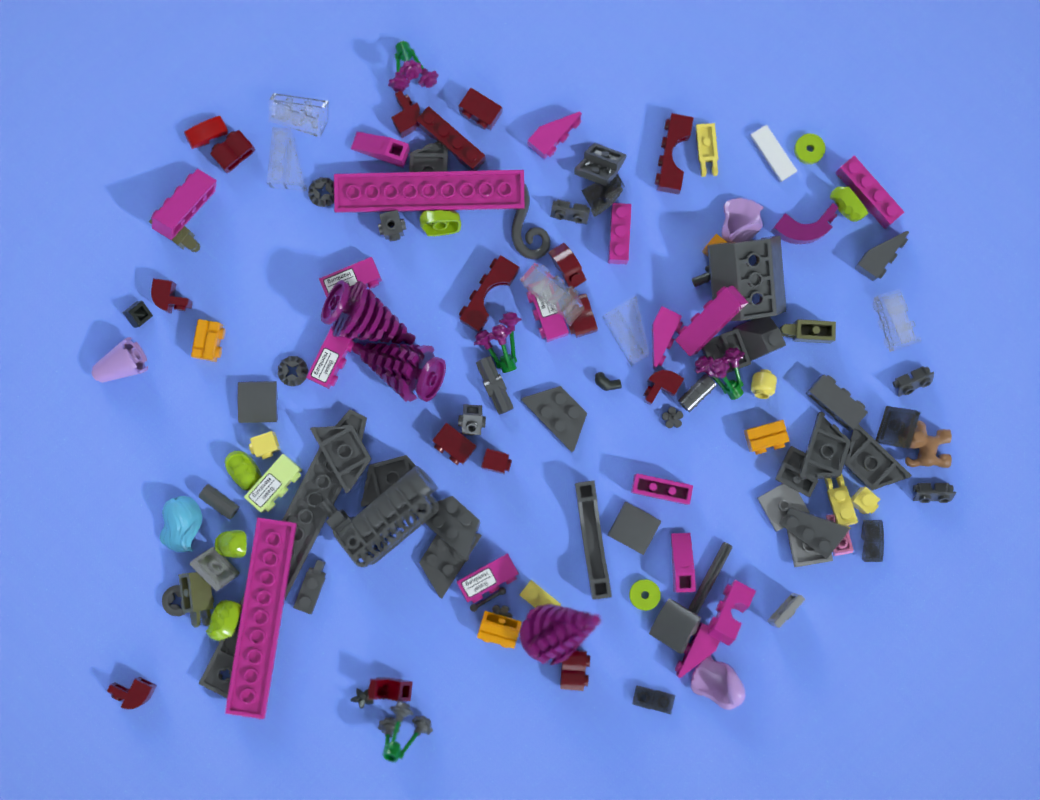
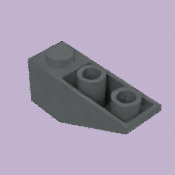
(875, 260)

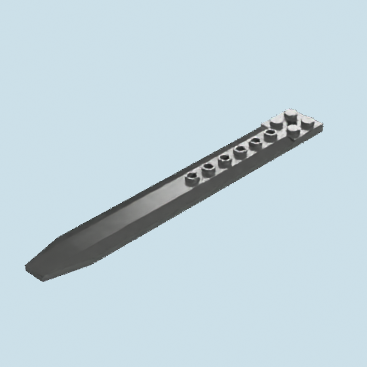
(304, 510)

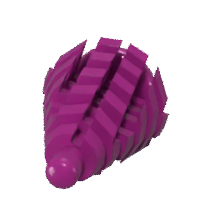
(362, 316)
(405, 368)
(555, 632)

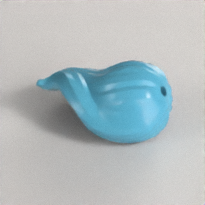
(181, 523)

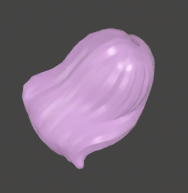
(741, 220)
(719, 683)

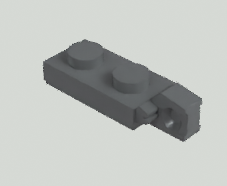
(311, 588)

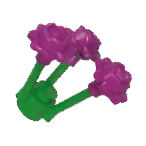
(410, 69)
(499, 333)
(718, 369)

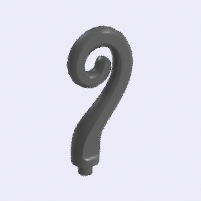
(518, 243)

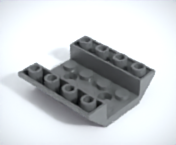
(731, 267)

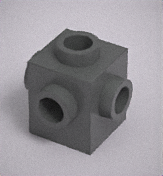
(388, 220)
(472, 420)

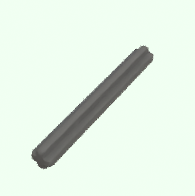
(710, 577)

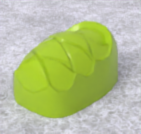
(848, 203)
(440, 222)
(242, 469)
(231, 544)
(223, 620)

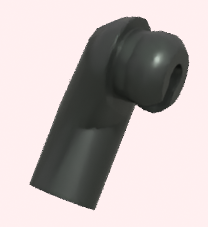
(702, 279)
(605, 384)

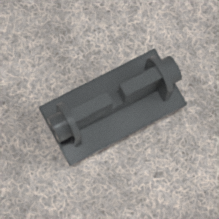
(577, 214)
(921, 378)
(942, 492)

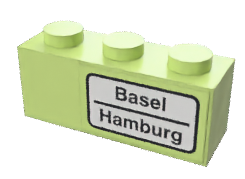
(273, 484)

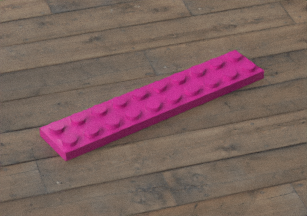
(429, 191)
(261, 618)

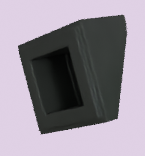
(137, 314)

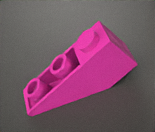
(551, 134)
(381, 148)
(662, 331)
(682, 563)
(697, 650)

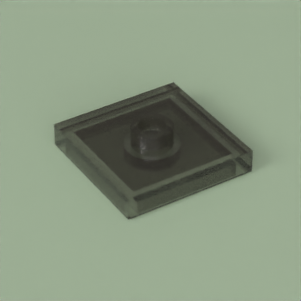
(897, 427)

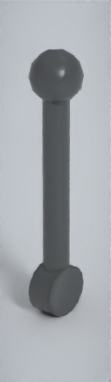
(474, 607)

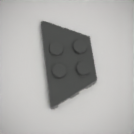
(429, 158)
(559, 414)
(825, 451)
(343, 452)
(872, 462)
(384, 475)
(454, 525)
(443, 564)

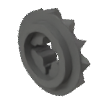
(327, 199)
(291, 380)
(168, 598)

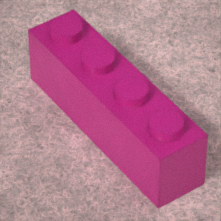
(869, 192)
(183, 204)
(711, 320)

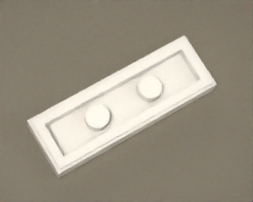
(773, 153)

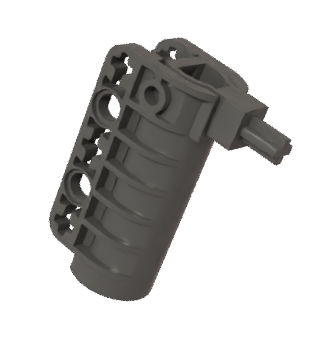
(382, 516)

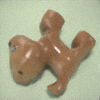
(928, 447)

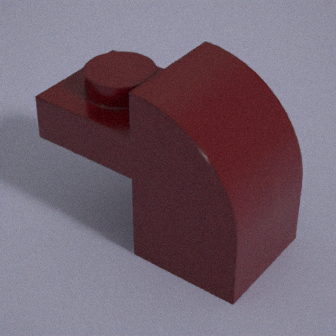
(406, 120)
(568, 265)
(164, 296)
(662, 380)
(390, 689)
(136, 696)

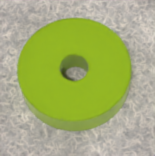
(813, 141)
(653, 594)

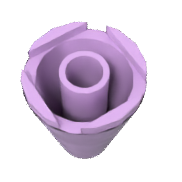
(121, 362)

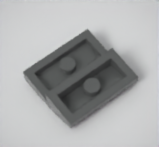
(600, 164)
(718, 345)
(257, 401)
(789, 472)
(634, 528)
(675, 625)

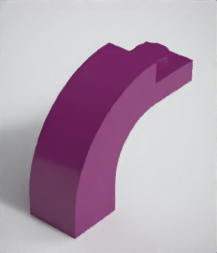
(798, 233)

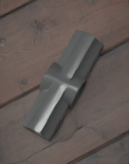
(494, 385)

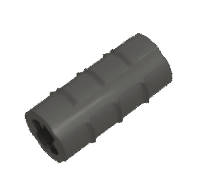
(697, 393)
(218, 501)

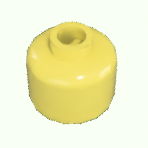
(763, 384)

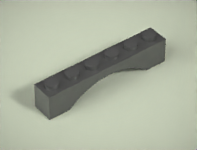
(592, 540)

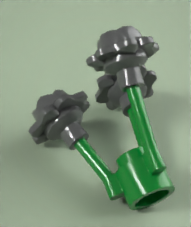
(390, 728)

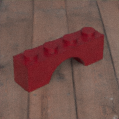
(678, 131)
(456, 143)
(501, 273)

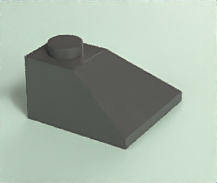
(760, 337)

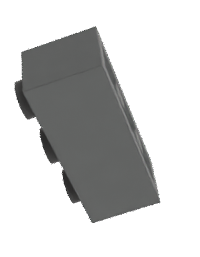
(837, 402)

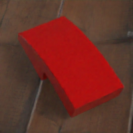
(205, 131)

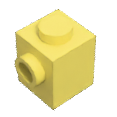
(264, 445)
(865, 500)

